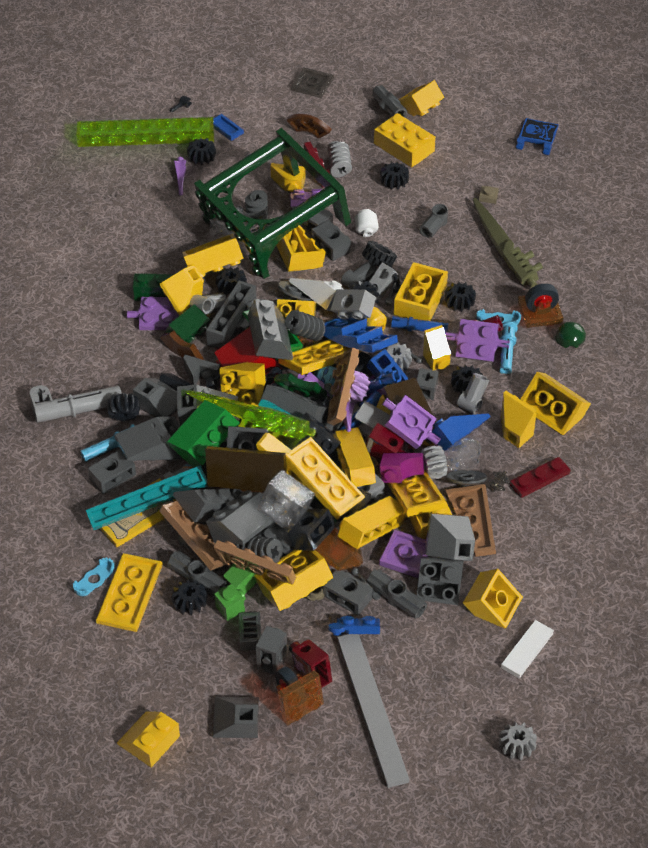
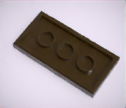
(411, 389)
(242, 468)

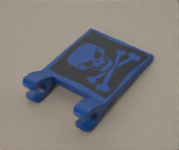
(539, 133)

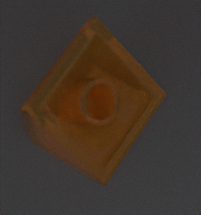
(339, 553)

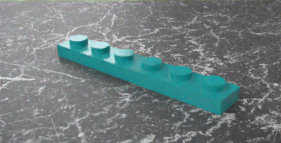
(145, 498)

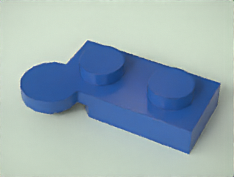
(353, 625)

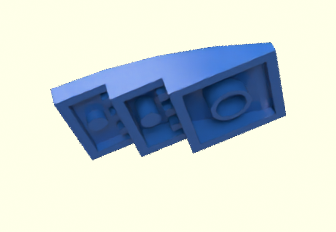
(358, 335)

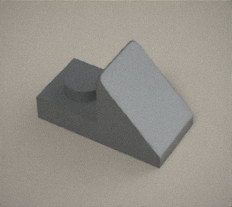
(199, 368)

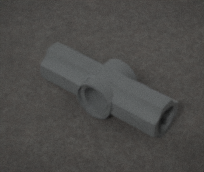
(388, 101)
(196, 570)
(388, 587)

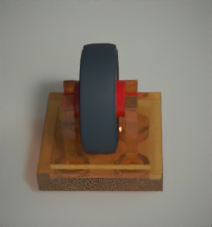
(540, 306)
(298, 694)

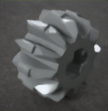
(400, 354)
(435, 462)
(517, 740)

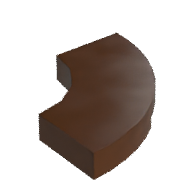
(309, 124)
(179, 346)

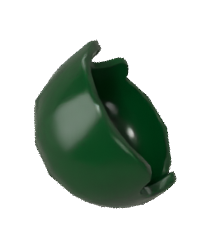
(570, 335)

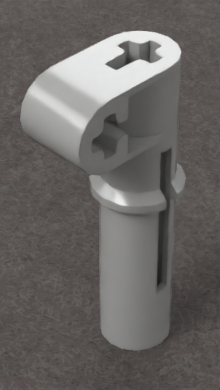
(68, 405)

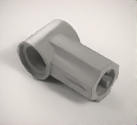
(208, 303)
(472, 398)

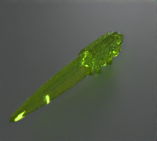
(260, 416)

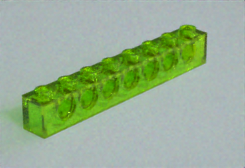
(144, 131)

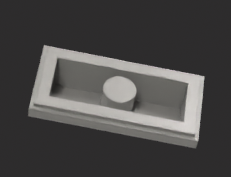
(372, 415)

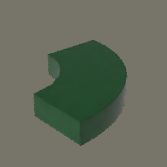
(293, 383)

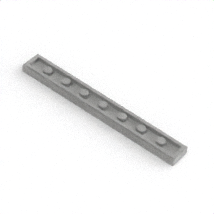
(373, 710)

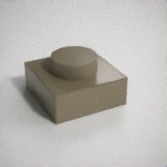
(488, 194)

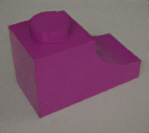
(399, 466)

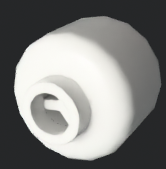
(366, 222)

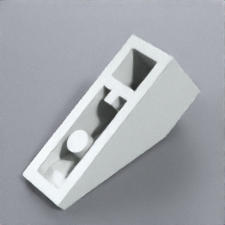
(319, 291)

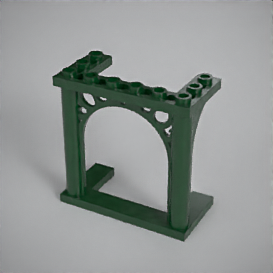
(264, 240)

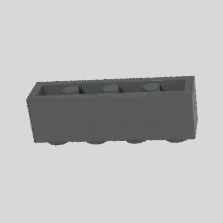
(228, 317)

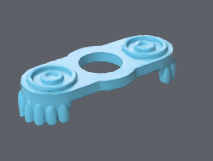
(514, 317)
(103, 570)

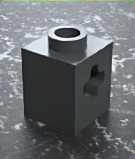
(428, 380)

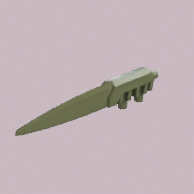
(513, 256)

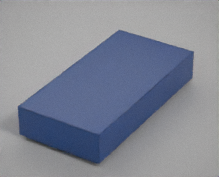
(227, 127)

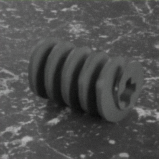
(256, 205)
(305, 325)
(264, 546)

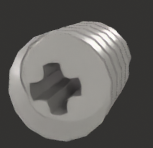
(339, 159)

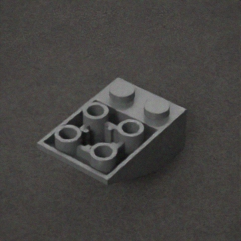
(187, 404)
(149, 440)

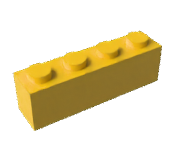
(355, 457)
(371, 522)

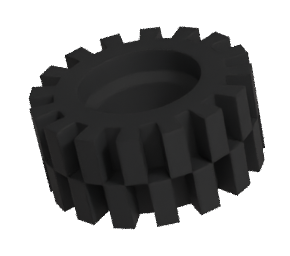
(377, 253)

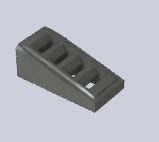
(249, 643)

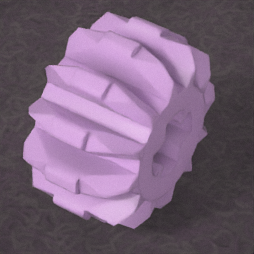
(359, 387)

